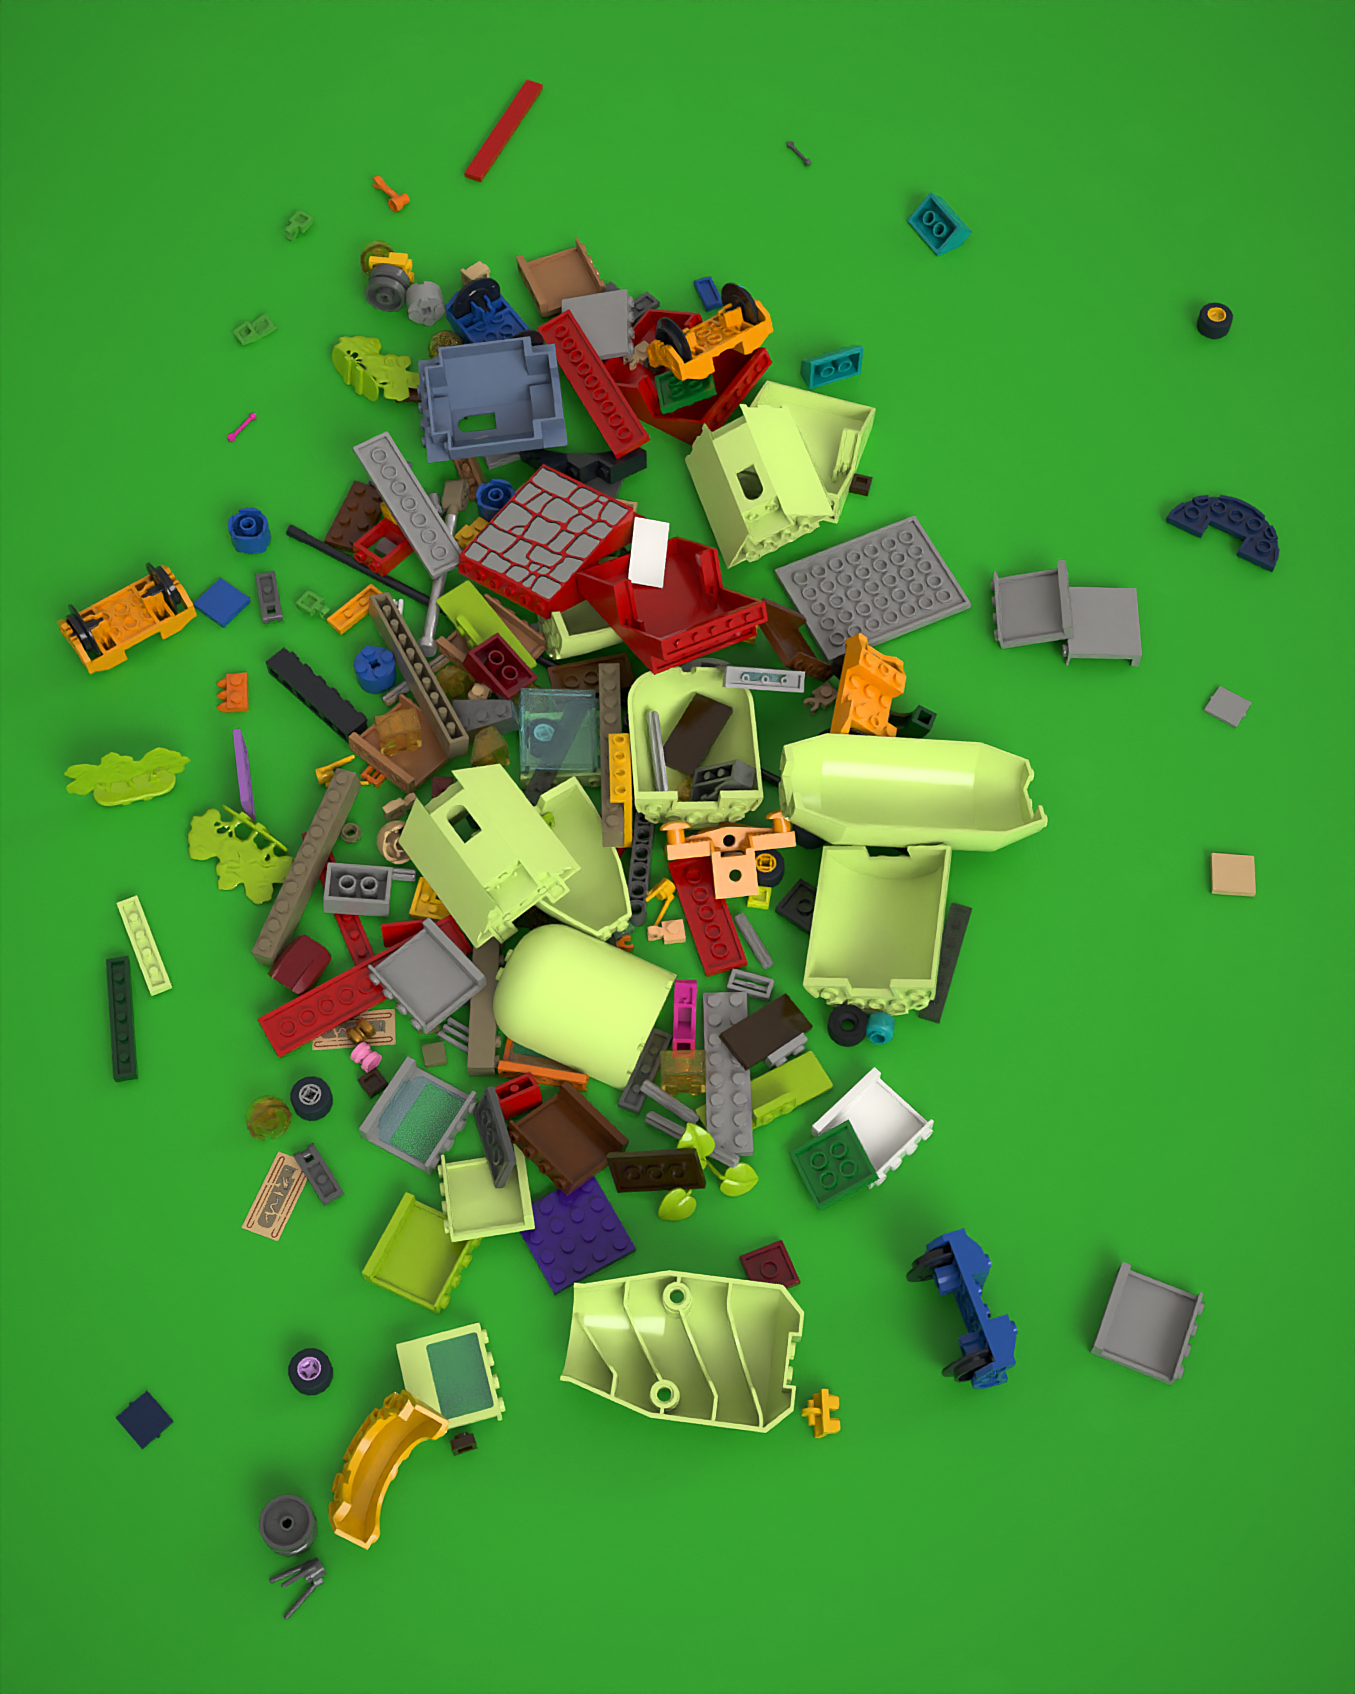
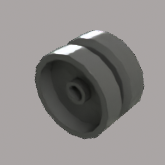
(387, 287)
(274, 1526)

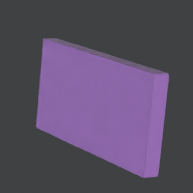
(244, 776)

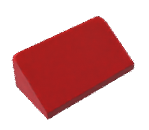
(399, 931)

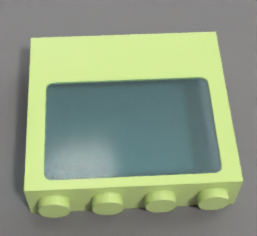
(453, 1374)

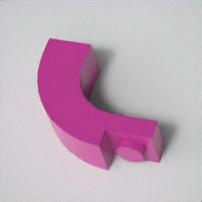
(684, 1015)

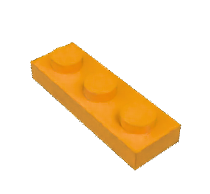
(352, 610)

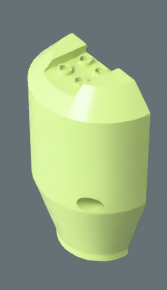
(714, 1351)

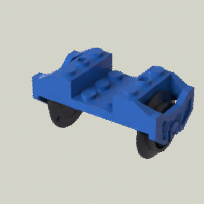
(483, 315)
(962, 1269)

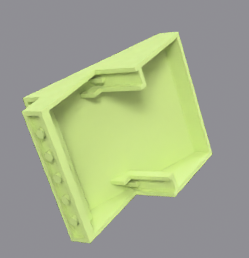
(833, 432)

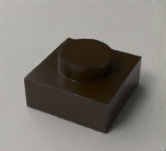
(463, 1443)

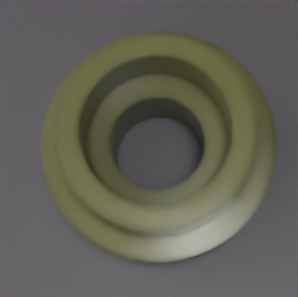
(350, 828)

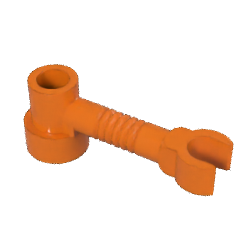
(397, 201)

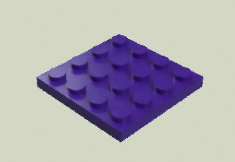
(575, 1235)

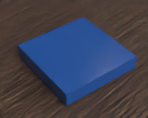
(222, 602)

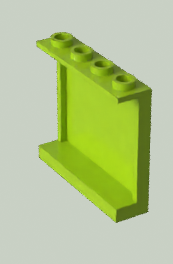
(418, 1256)

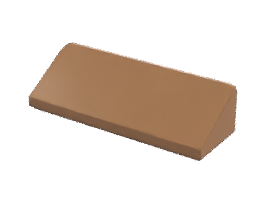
(470, 469)

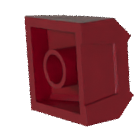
(301, 965)

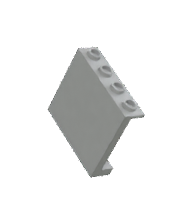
(605, 321)
(1032, 607)
(1104, 625)
(428, 978)
(1147, 1325)

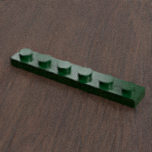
(121, 1019)

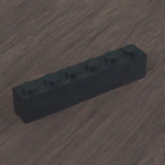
(316, 695)

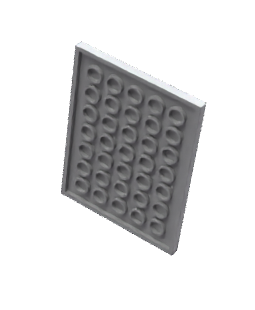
(872, 587)

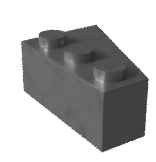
(484, 713)
(719, 777)

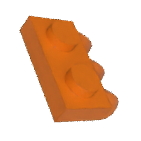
(235, 693)

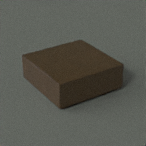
(860, 484)
(373, 1083)

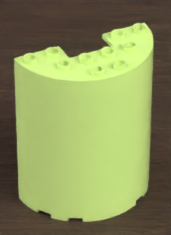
(878, 928)

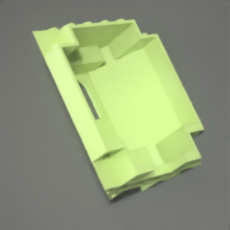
(791, 484)
(498, 869)

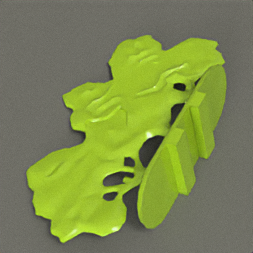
(384, 368)
(124, 780)
(239, 859)

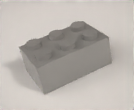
(358, 889)

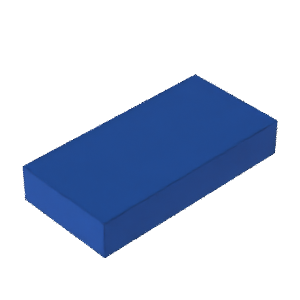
(708, 293)

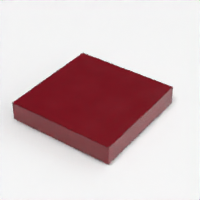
(770, 1265)

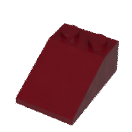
(498, 667)

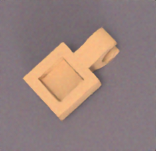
(670, 932)

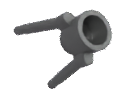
(311, 1571)

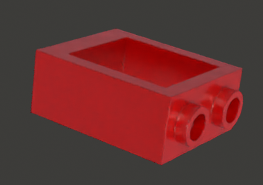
(393, 533)

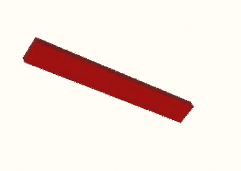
(503, 131)
(350, 927)

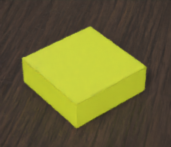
(762, 899)

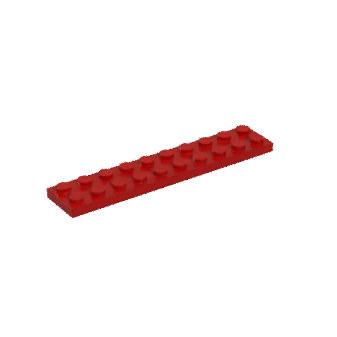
(594, 385)
(337, 999)

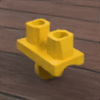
(819, 1414)

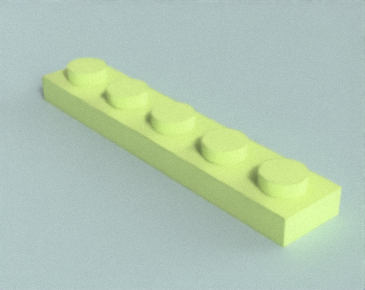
(144, 945)

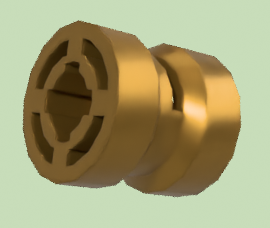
(360, 1032)

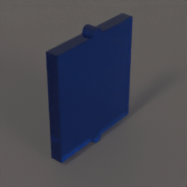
(144, 1419)

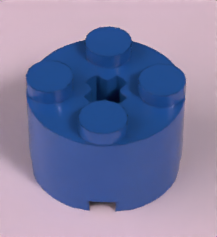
(493, 497)
(249, 531)
(375, 669)

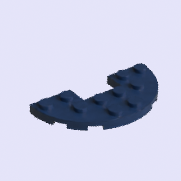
(1233, 518)

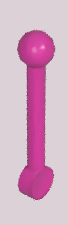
(231, 437)

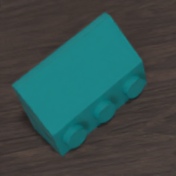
(939, 225)
(832, 366)

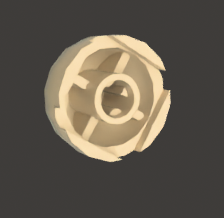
(388, 843)

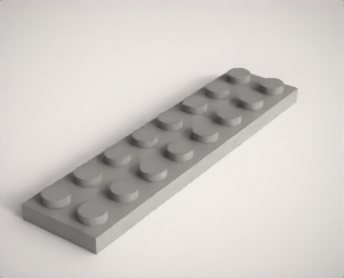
(409, 504)
(726, 1080)

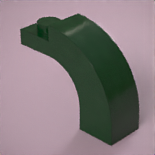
(912, 724)

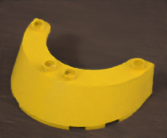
(374, 1461)

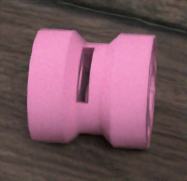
(363, 1055)

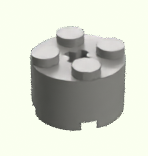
(425, 303)

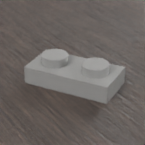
(779, 1056)

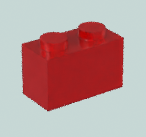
(518, 1095)

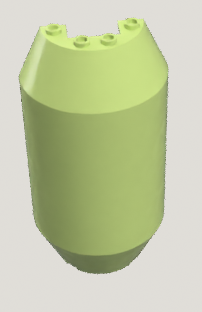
(907, 792)

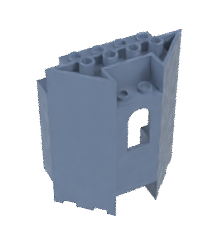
(490, 378)

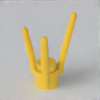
(326, 773)
(662, 891)

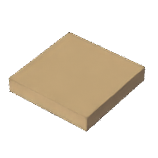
(1232, 874)

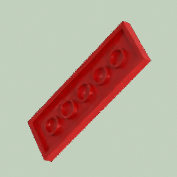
(706, 916)

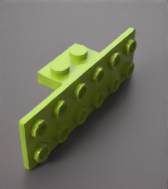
(477, 620)
(783, 1089)

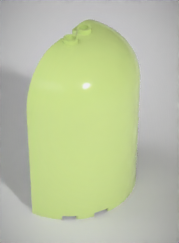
(670, 696)
(580, 1001)

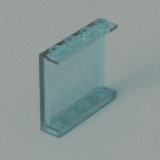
(558, 729)

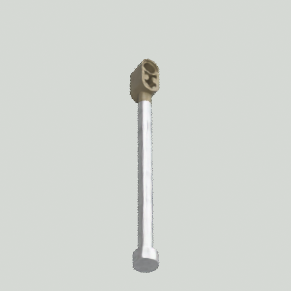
(453, 501)

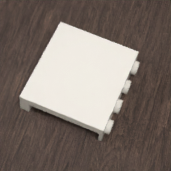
(881, 1120)

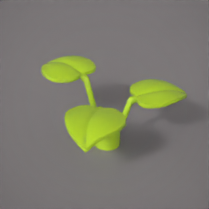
(736, 1181)

